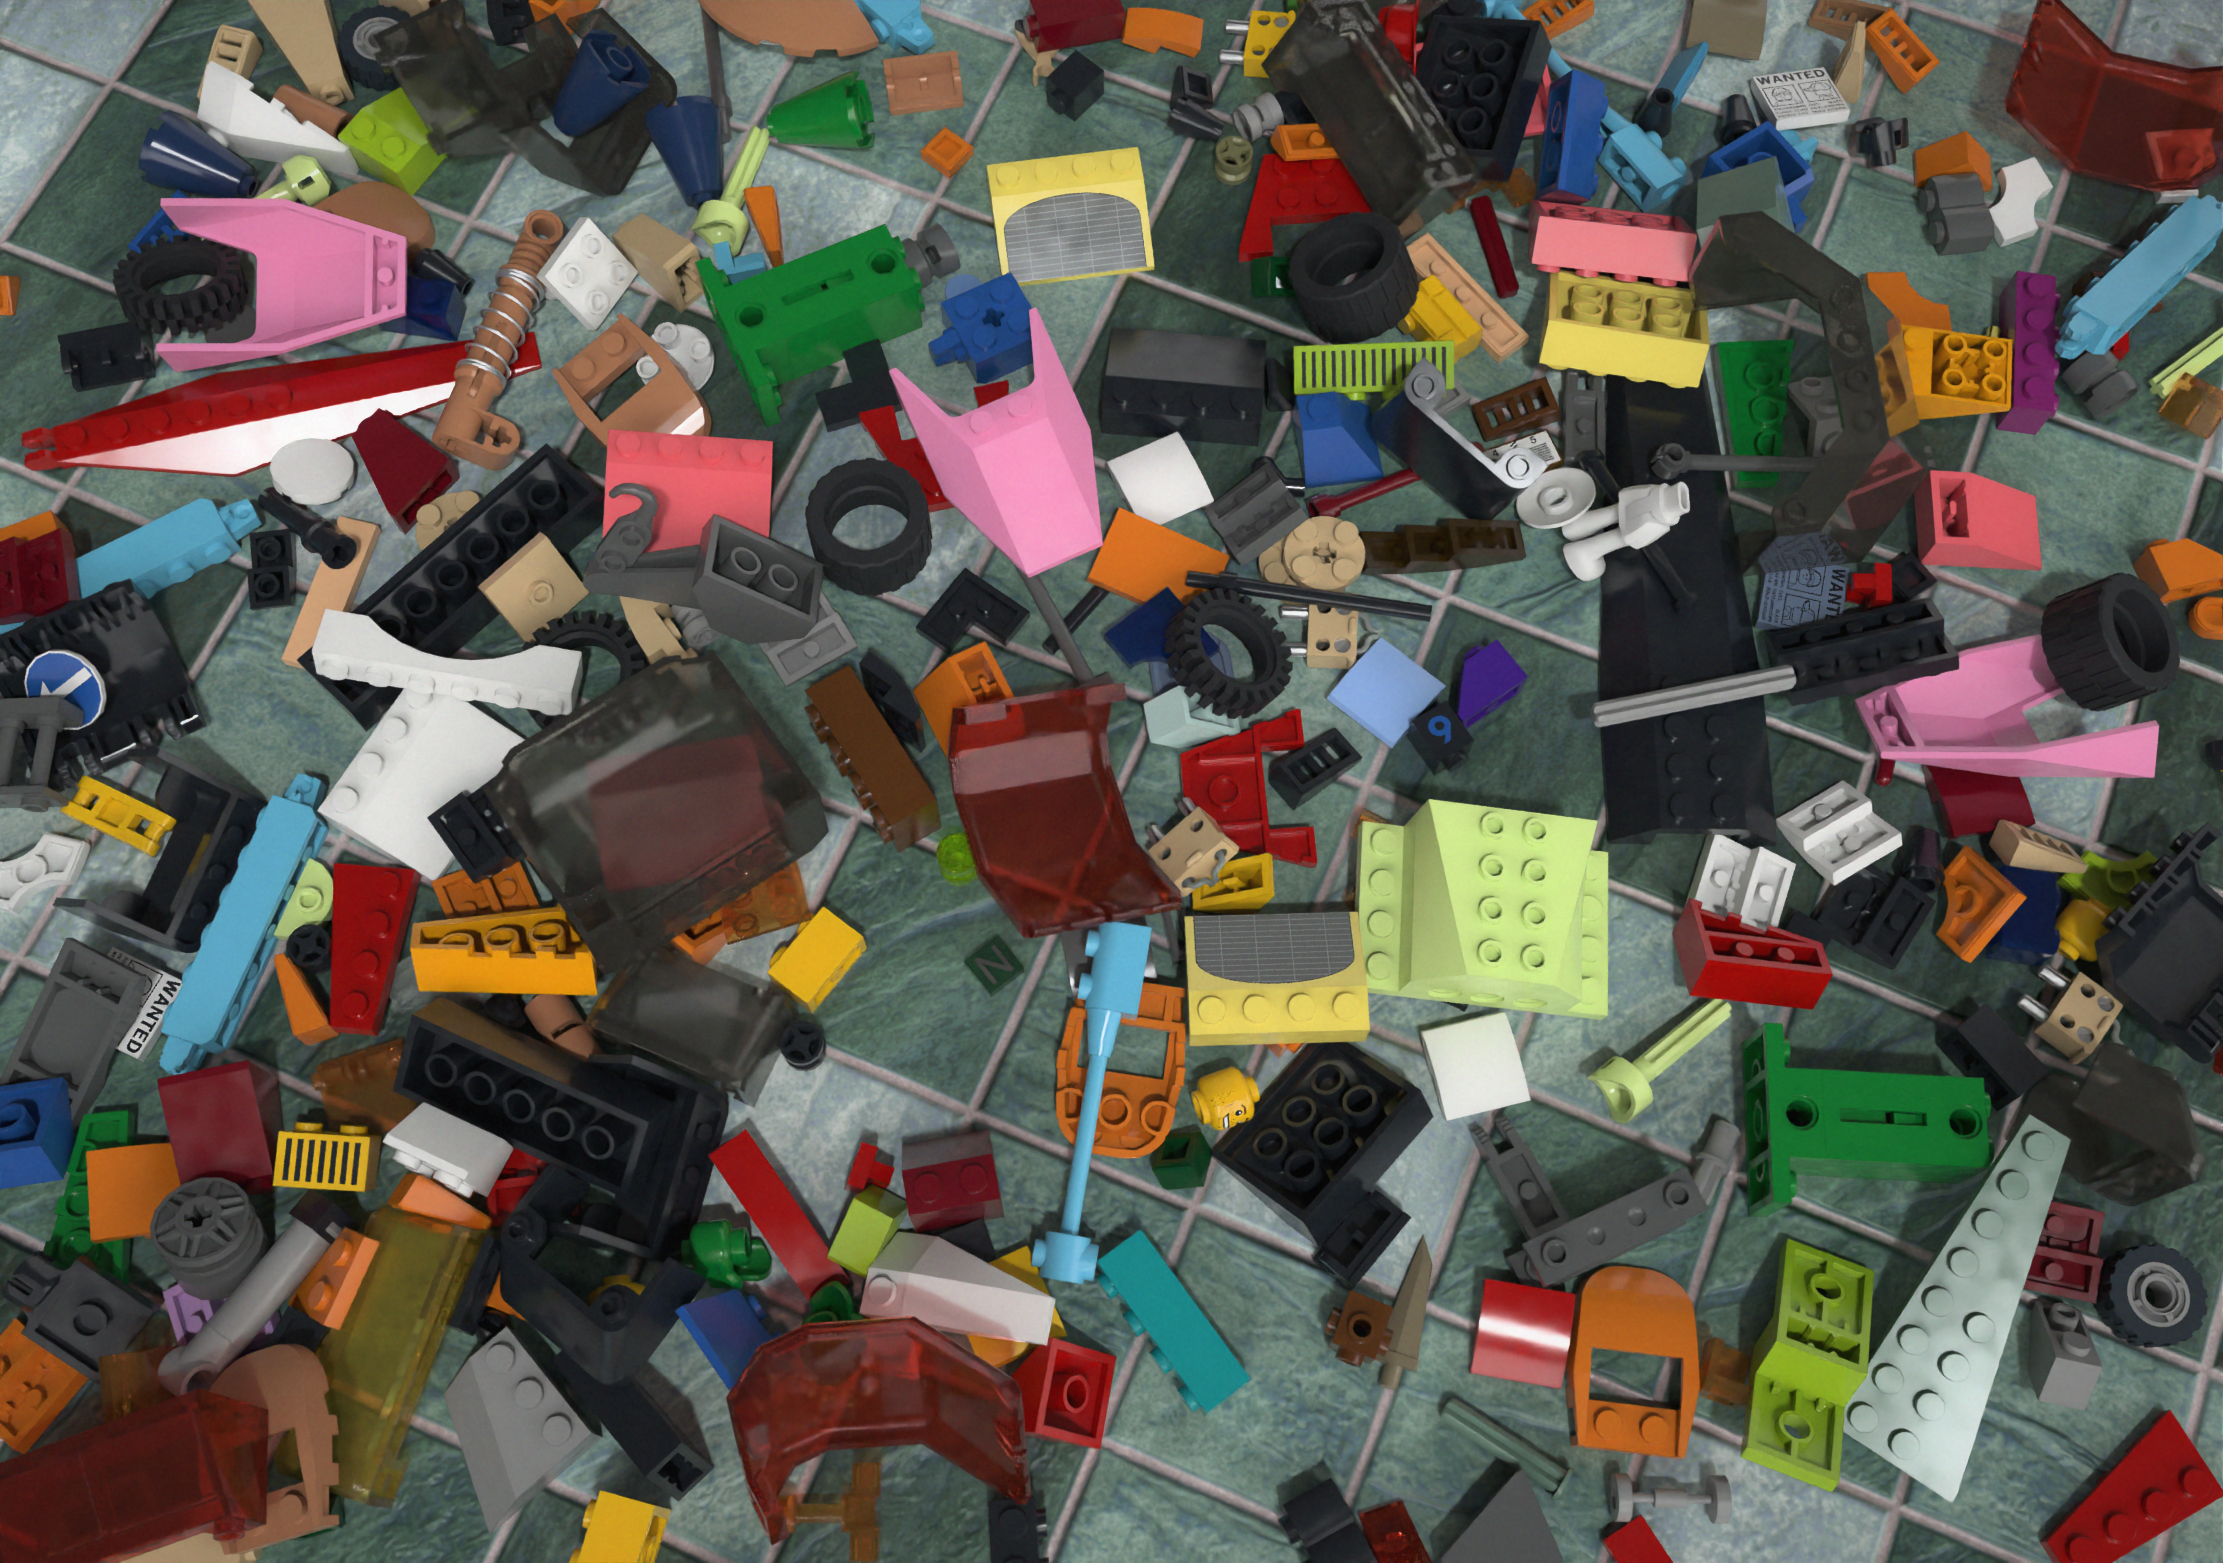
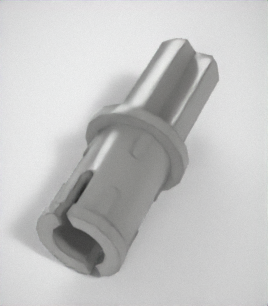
(1714, 1159)

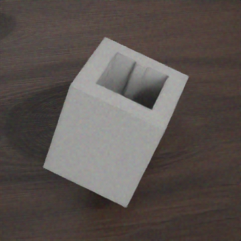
(2062, 1356)

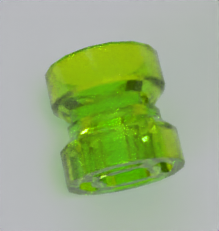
(959, 868)

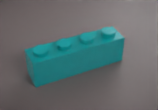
(1172, 1323)

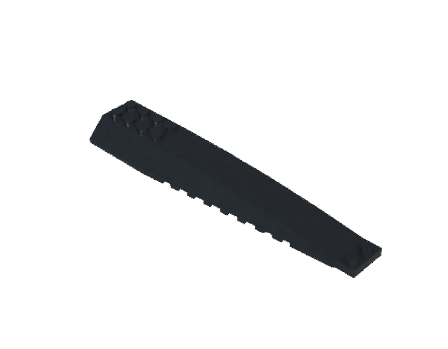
(1702, 764)

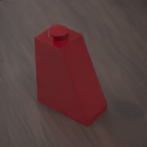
(1072, 22)
(402, 467)

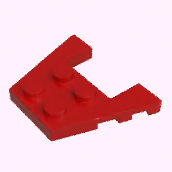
(1296, 195)
(884, 431)
(1230, 787)

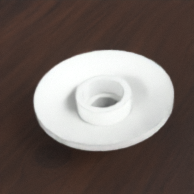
(1556, 498)

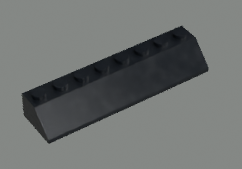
(436, 595)

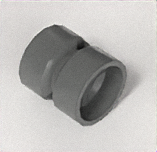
(938, 249)
(2101, 383)

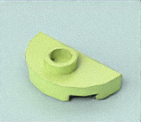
(309, 902)

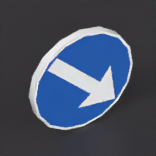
(70, 677)

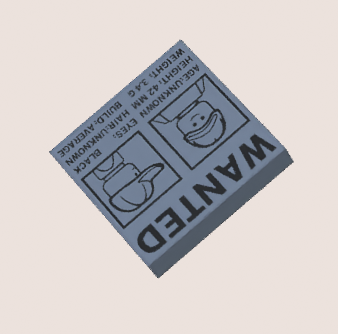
(1801, 597)

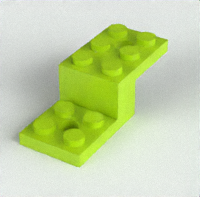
(1808, 1365)

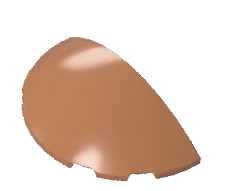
(796, 24)

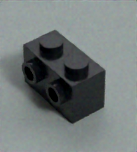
(1016, 1531)

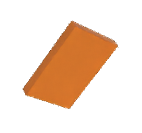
(1146, 558)

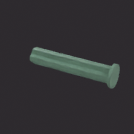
(1506, 1447)

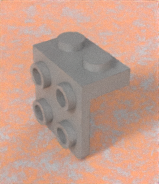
(1819, 404)

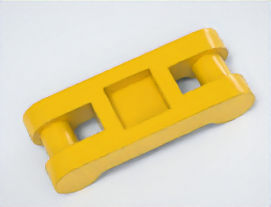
(118, 815)

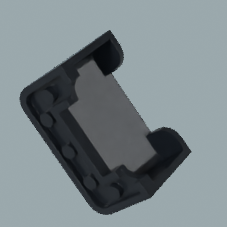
(1443, 455)

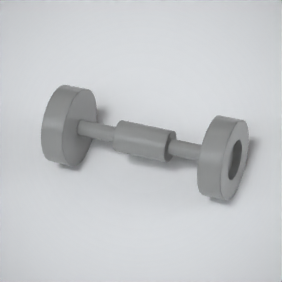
(1716, 1497)

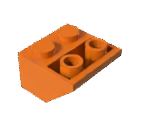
(959, 681)

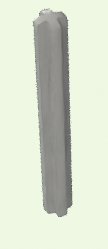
(1693, 695)

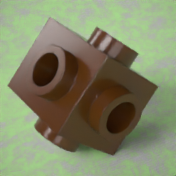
(1371, 1318)

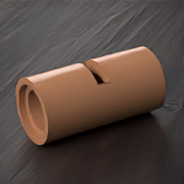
(310, 108)
(561, 1026)

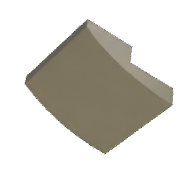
(1728, 26)

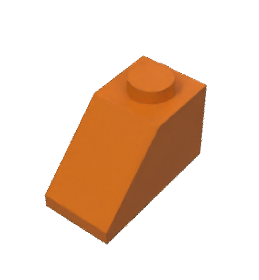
(2179, 569)

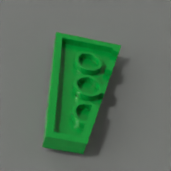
(1753, 401)
(72, 1227)

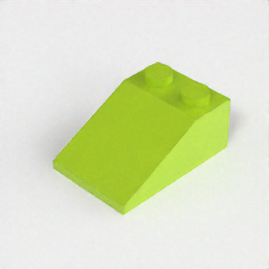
(391, 142)

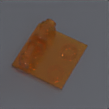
(767, 907)
(361, 1089)

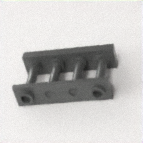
(48, 716)
(1607, 1232)

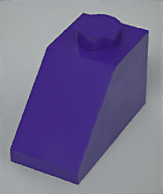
(1486, 682)

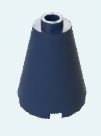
(598, 83)
(689, 146)
(193, 161)

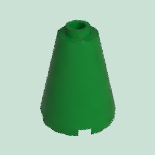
(826, 115)

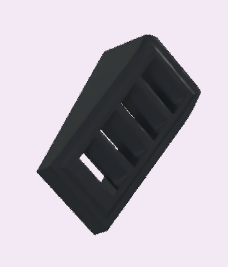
(1296, 786)

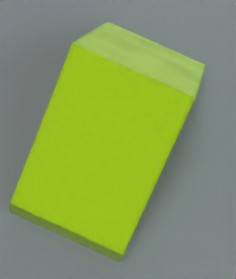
(867, 1229)

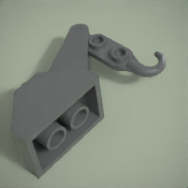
(734, 576)

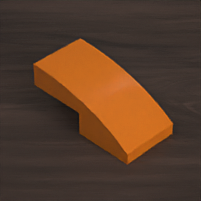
(1160, 27)

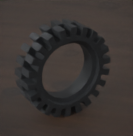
(184, 309)
(590, 633)
(1205, 677)

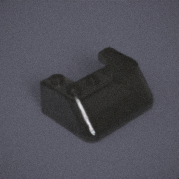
(2124, 1125)

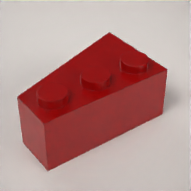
(1747, 963)

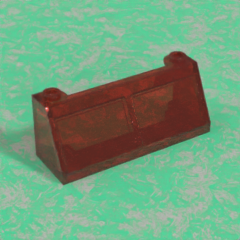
(138, 1483)

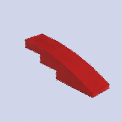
(776, 1214)

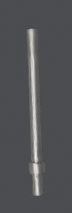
(716, 74)

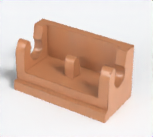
(923, 83)

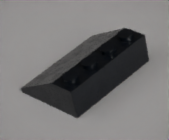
(1485, 84)
(1184, 384)
(1324, 1136)

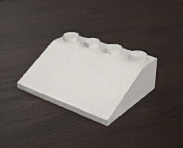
(410, 768)

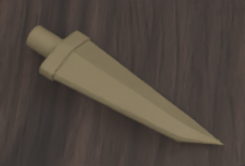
(1407, 1320)

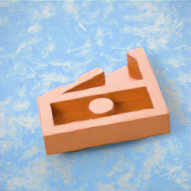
(335, 1279)

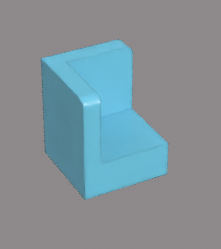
(738, 267)

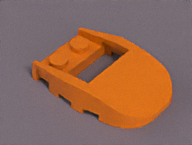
(1133, 1109)
(1640, 1315)

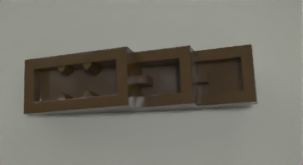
(1443, 548)

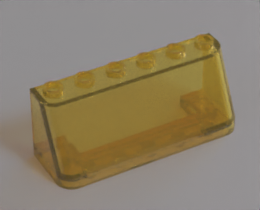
(387, 1350)

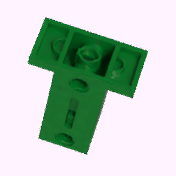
(813, 310)
(1854, 1124)

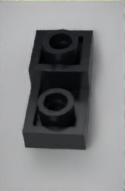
(273, 569)

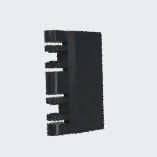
(139, 671)
(2167, 950)

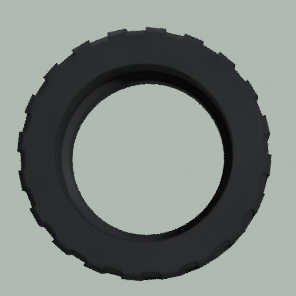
(1341, 249)
(859, 485)
(2110, 642)

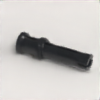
(315, 534)

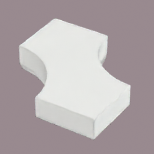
(2020, 190)
(50, 863)

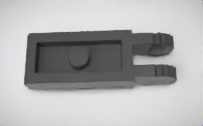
(1582, 418)
(1521, 1181)

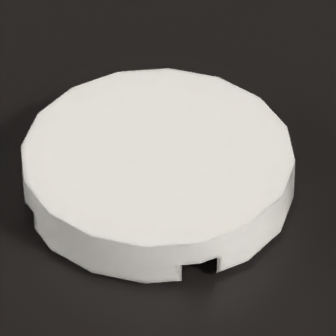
(312, 470)

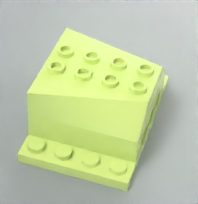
(1485, 909)

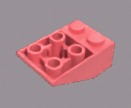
(1975, 523)

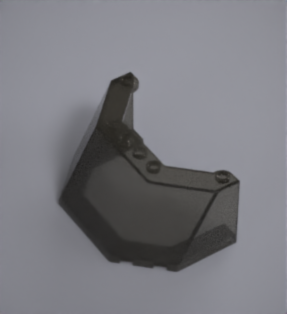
(1881, 446)

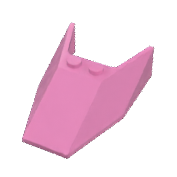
(313, 274)
(1017, 463)
(1978, 723)

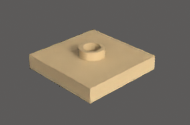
(533, 588)

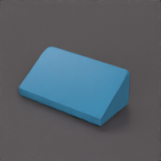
(1683, 71)

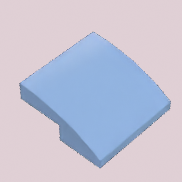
(1386, 692)

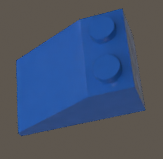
(727, 1330)

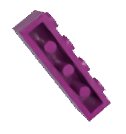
(2028, 319)

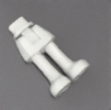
(1642, 515)

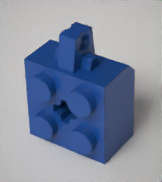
(1761, 144)
(986, 330)

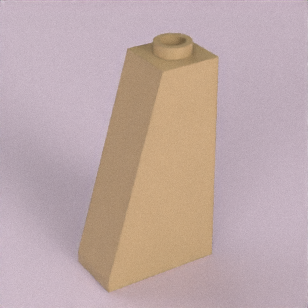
(308, 43)

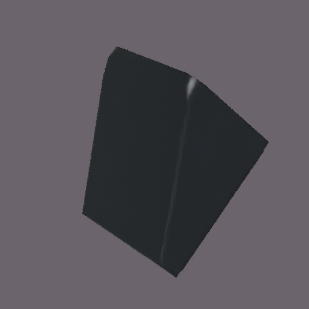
(1278, 387)

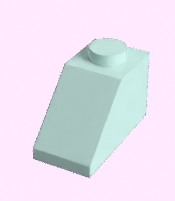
(1181, 723)

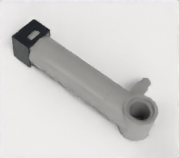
(256, 1297)

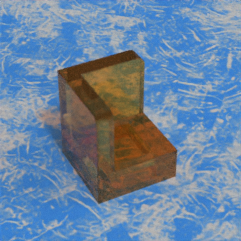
(2194, 405)
(1723, 1375)

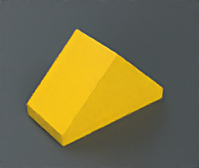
(1242, 887)

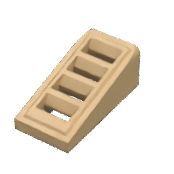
(235, 44)
(1850, 65)
(2033, 850)

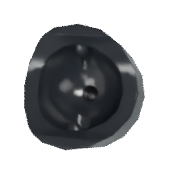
(1883, 139)

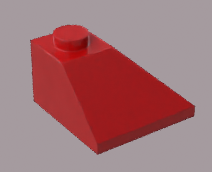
(1066, 1393)

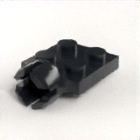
(77, 1310)

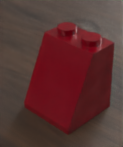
(224, 1124)
(951, 1181)

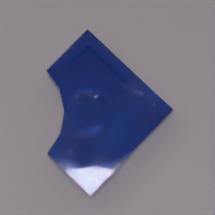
(1142, 633)

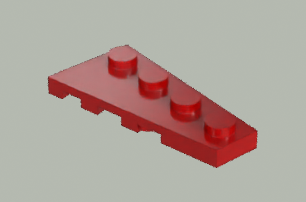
(367, 939)
(2138, 1499)

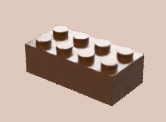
(872, 760)

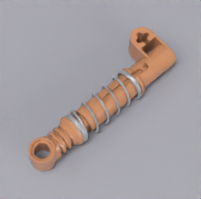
(482, 372)

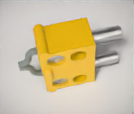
(1262, 33)

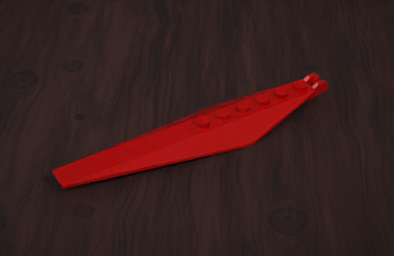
(242, 417)

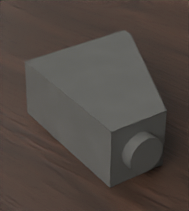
(1505, 1529)

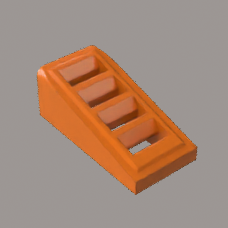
(1571, 18)
(1916, 51)
(765, 215)
(305, 1011)
(423, 1196)

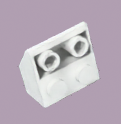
(455, 1150)

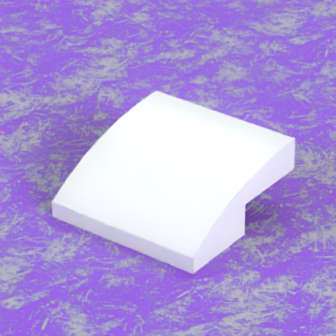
(1160, 480)
(1838, 832)
(1741, 881)
(1475, 1065)

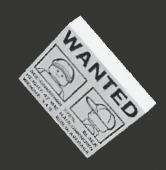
(1799, 99)
(158, 993)

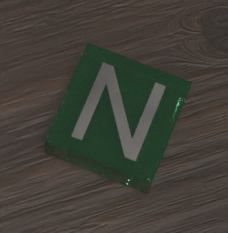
(994, 966)

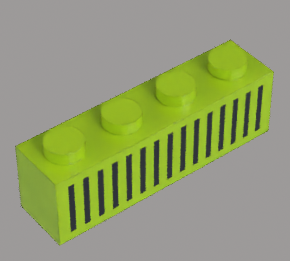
(1366, 366)

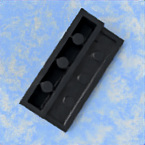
(1863, 651)

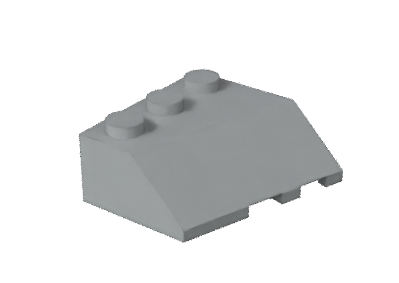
(514, 1425)

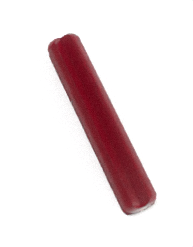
(1494, 247)

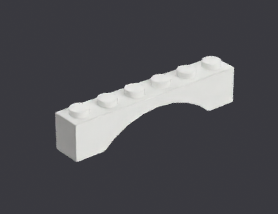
(361, 651)

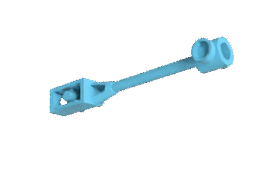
(1629, 152)
(1110, 994)

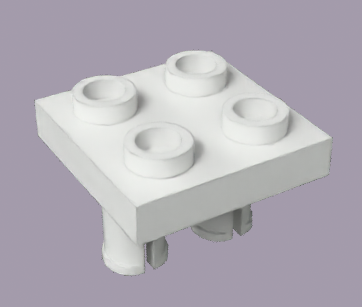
(586, 274)

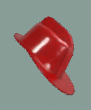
(1400, 26)

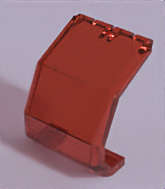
(2115, 111)
(1049, 812)
(871, 1389)

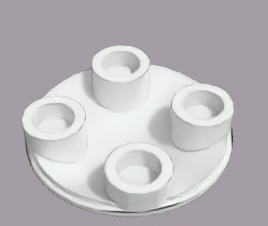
(687, 347)

